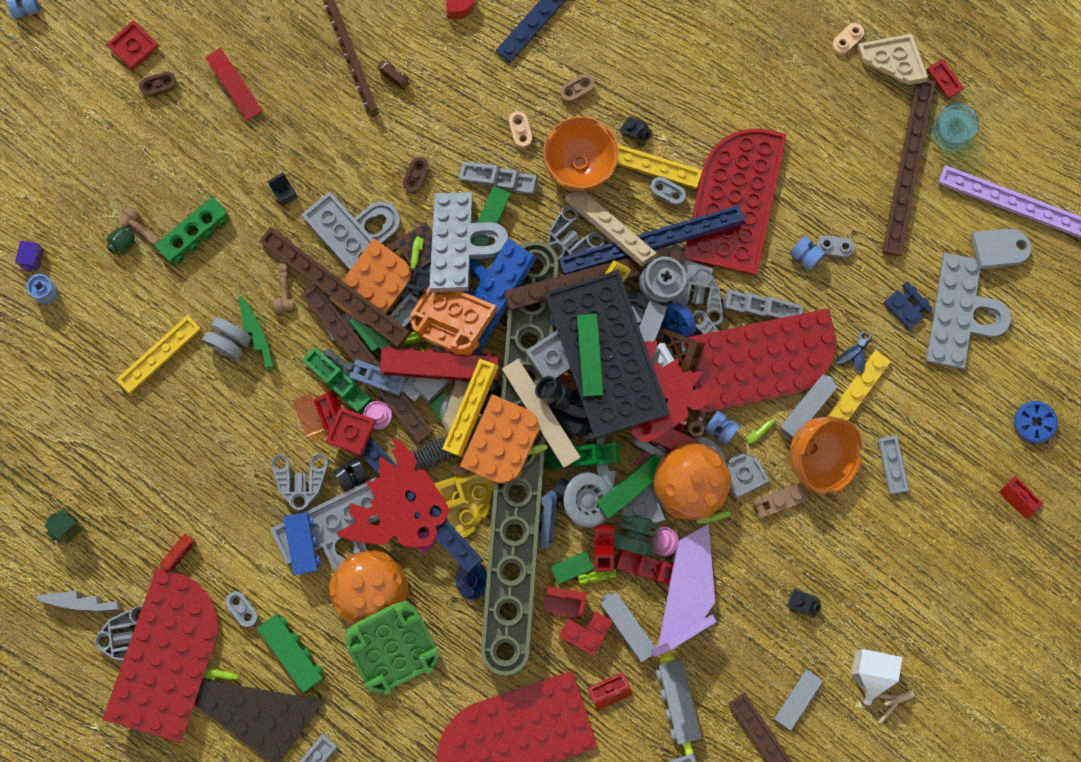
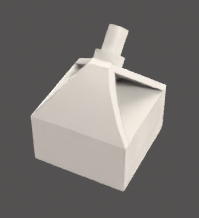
(875, 672)

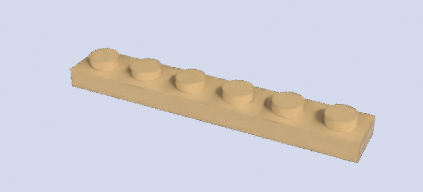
(611, 227)

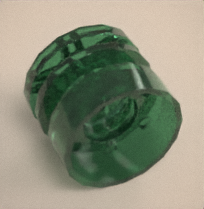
(636, 535)

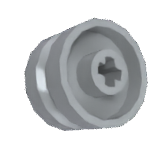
(662, 280)
(226, 339)

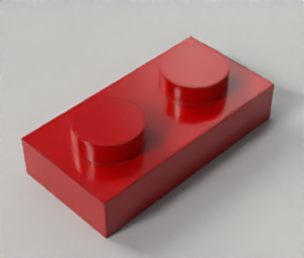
(945, 79)

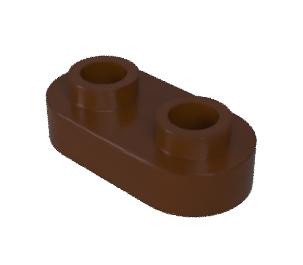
(388, 70)
(158, 83)
(415, 176)

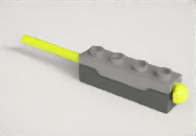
(679, 702)

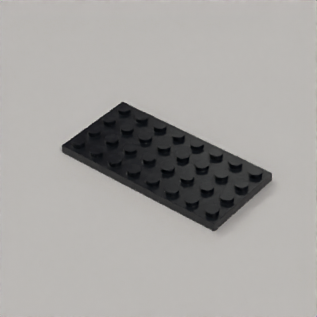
(628, 376)

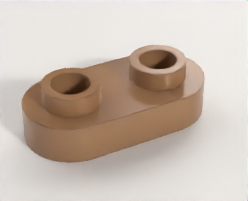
(576, 88)

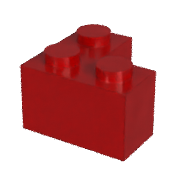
(586, 638)

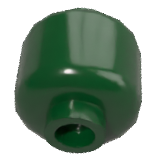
(120, 241)

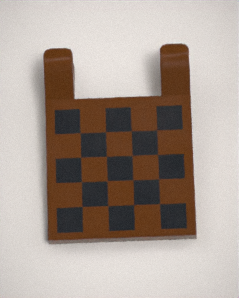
(405, 245)

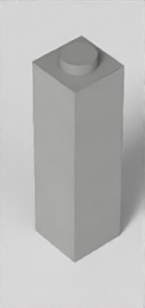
(808, 406)
(627, 626)

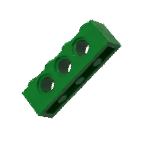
(181, 232)

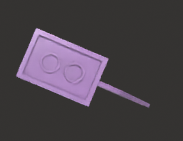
(689, 592)

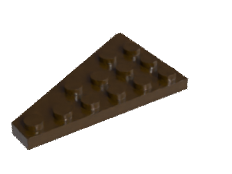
(258, 717)

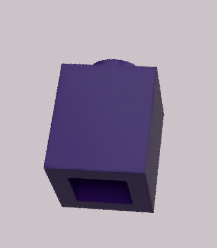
(29, 256)

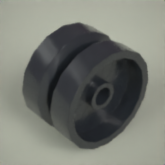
(573, 416)

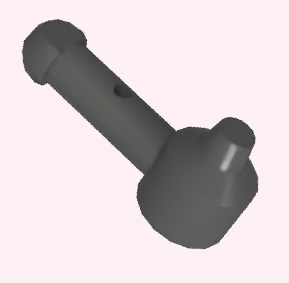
(347, 367)

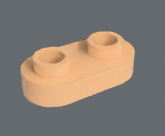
(849, 38)
(519, 131)

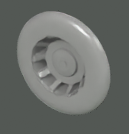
(584, 500)

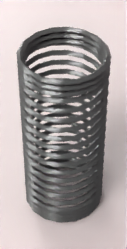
(420, 457)

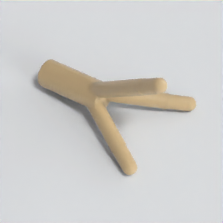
(895, 701)

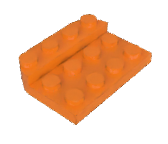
(378, 277)
(452, 320)
(501, 441)

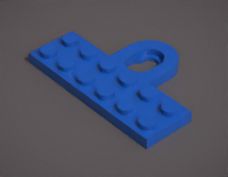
(504, 274)

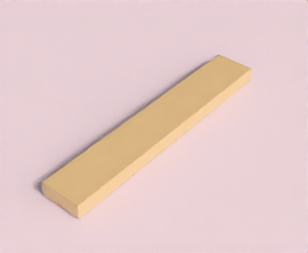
(548, 423)

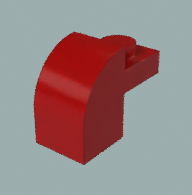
(459, 8)
(603, 551)

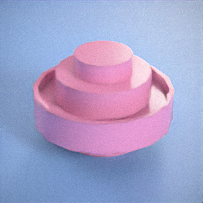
(380, 412)
(666, 542)

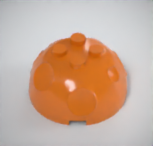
(580, 154)
(826, 454)
(692, 481)
(366, 585)

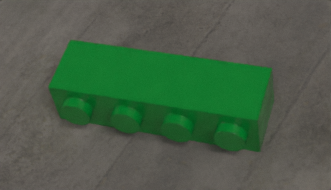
(290, 653)

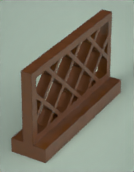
(692, 354)

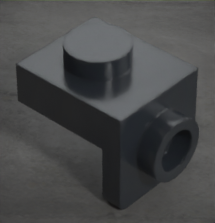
(636, 130)
(282, 189)
(419, 282)
(804, 603)

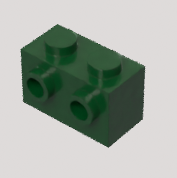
(63, 526)

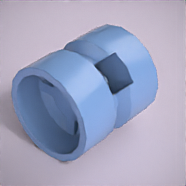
(29, 6)
(807, 253)
(42, 289)
(714, 428)

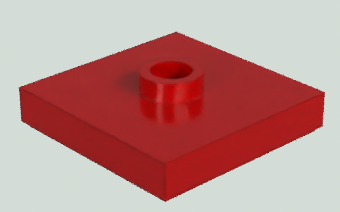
(133, 45)
(350, 431)

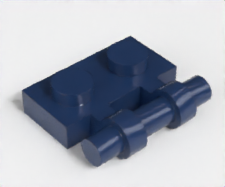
(904, 309)

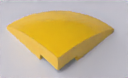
(467, 500)

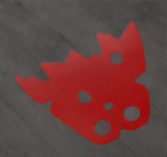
(678, 390)
(393, 507)

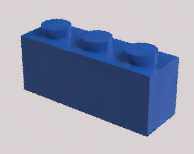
(302, 543)

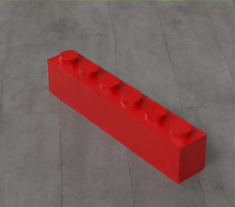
(431, 364)

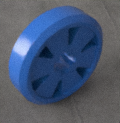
(678, 313)
(1040, 411)

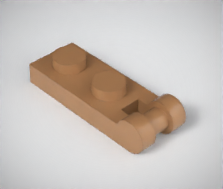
(781, 500)

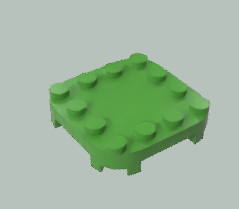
(391, 647)

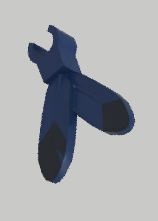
(856, 352)

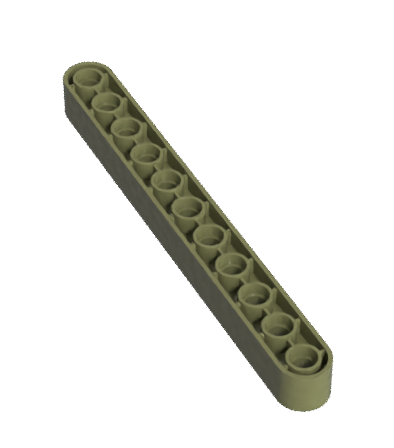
(511, 513)

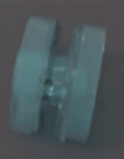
(955, 127)

